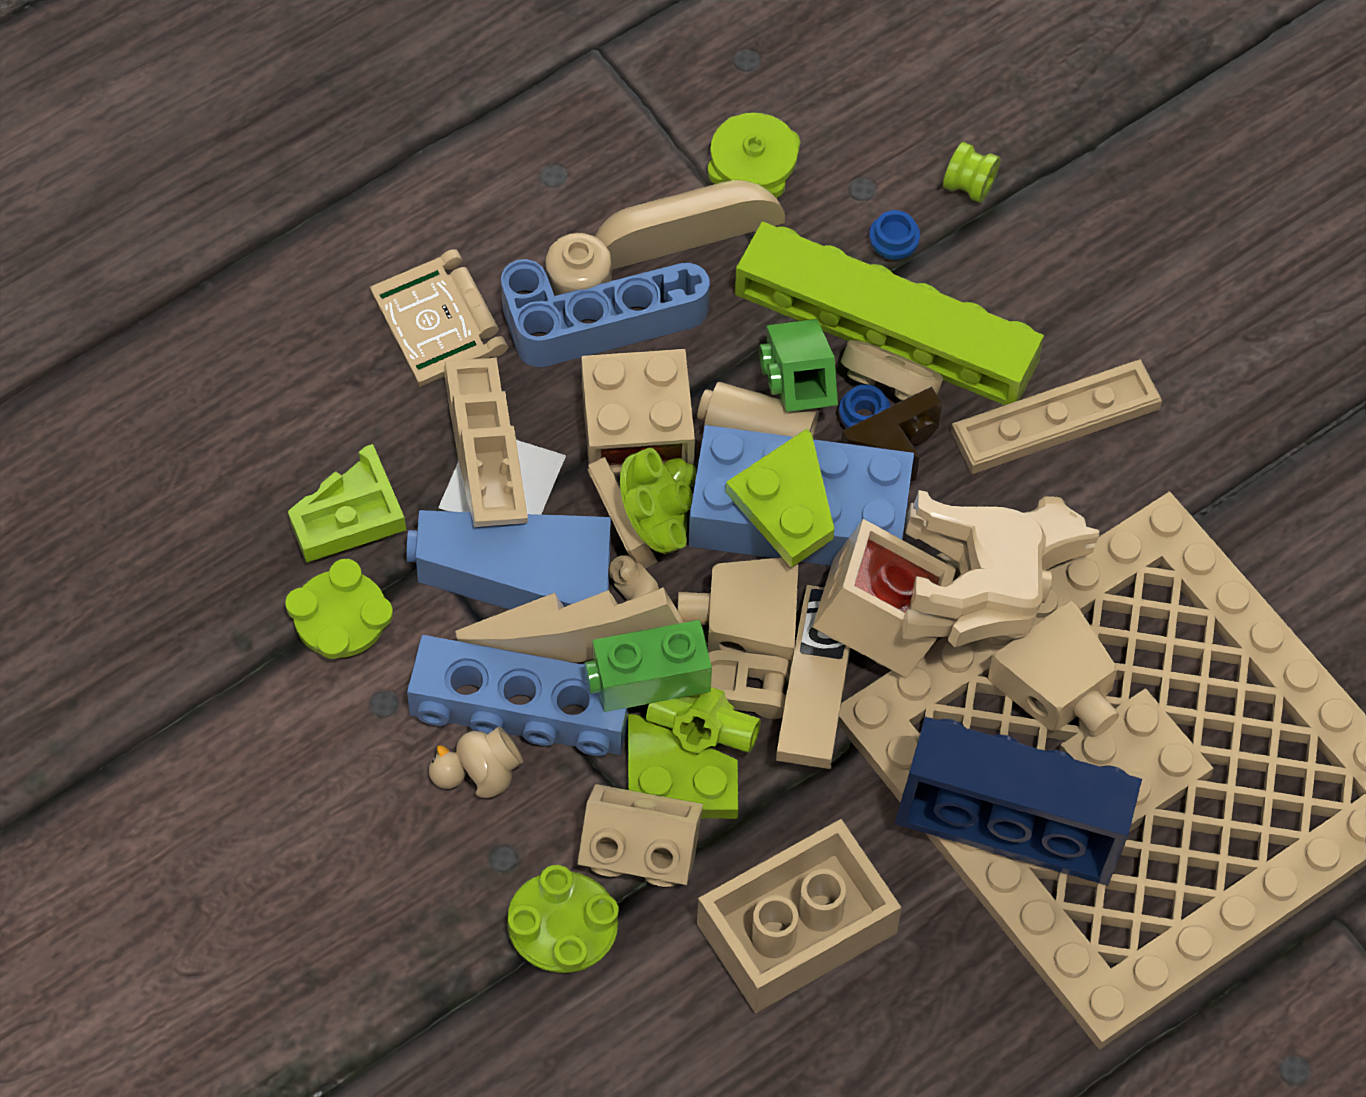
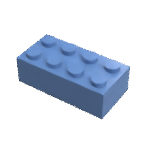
(856, 479)

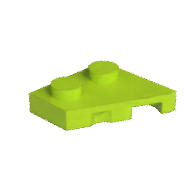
(786, 499)
(347, 510)
(667, 770)

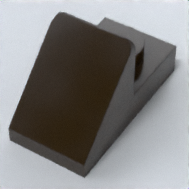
(898, 425)

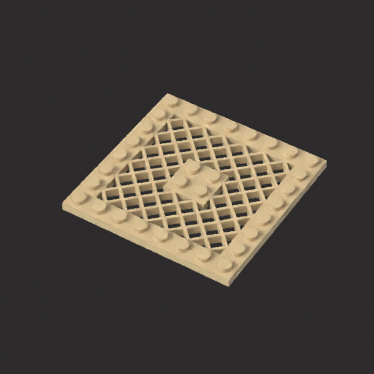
(1153, 748)

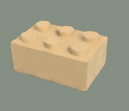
(798, 915)

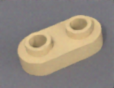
(872, 364)

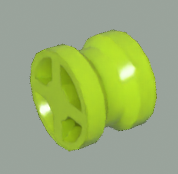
(971, 172)

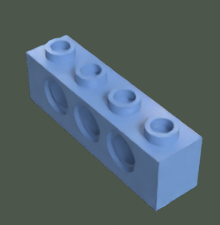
(501, 674)

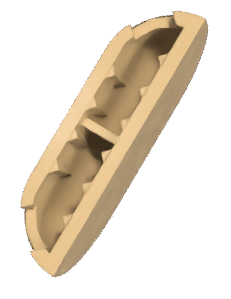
(688, 221)

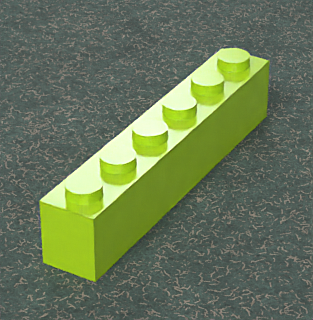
(888, 312)

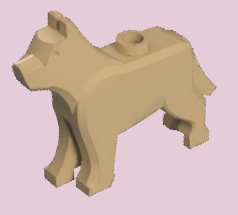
(1000, 563)

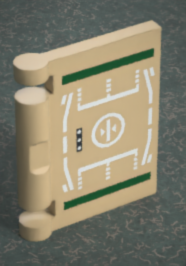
(437, 317)

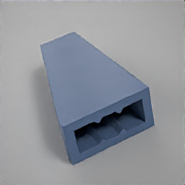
(512, 561)

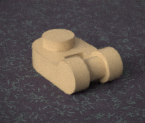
(731, 674)

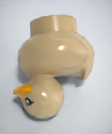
(485, 758)

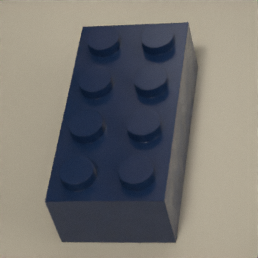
(1018, 800)

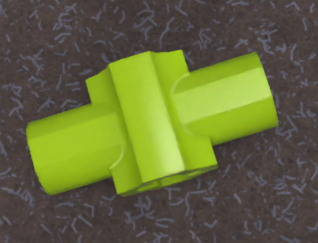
(719, 725)

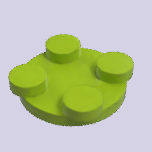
(754, 150)
(339, 611)

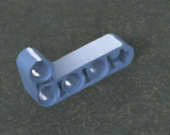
(680, 287)

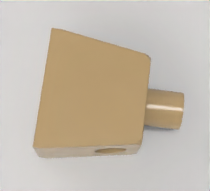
(748, 607)
(1058, 672)

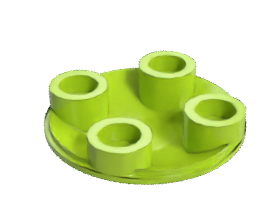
(655, 501)
(562, 921)

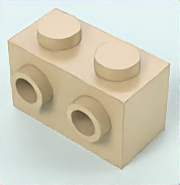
(640, 835)

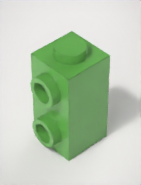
(799, 365)
(649, 666)

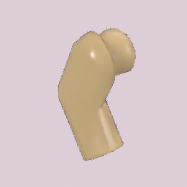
(631, 577)

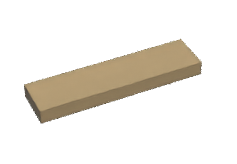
(1055, 416)

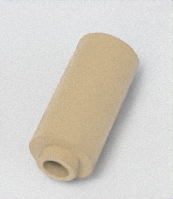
(752, 411)

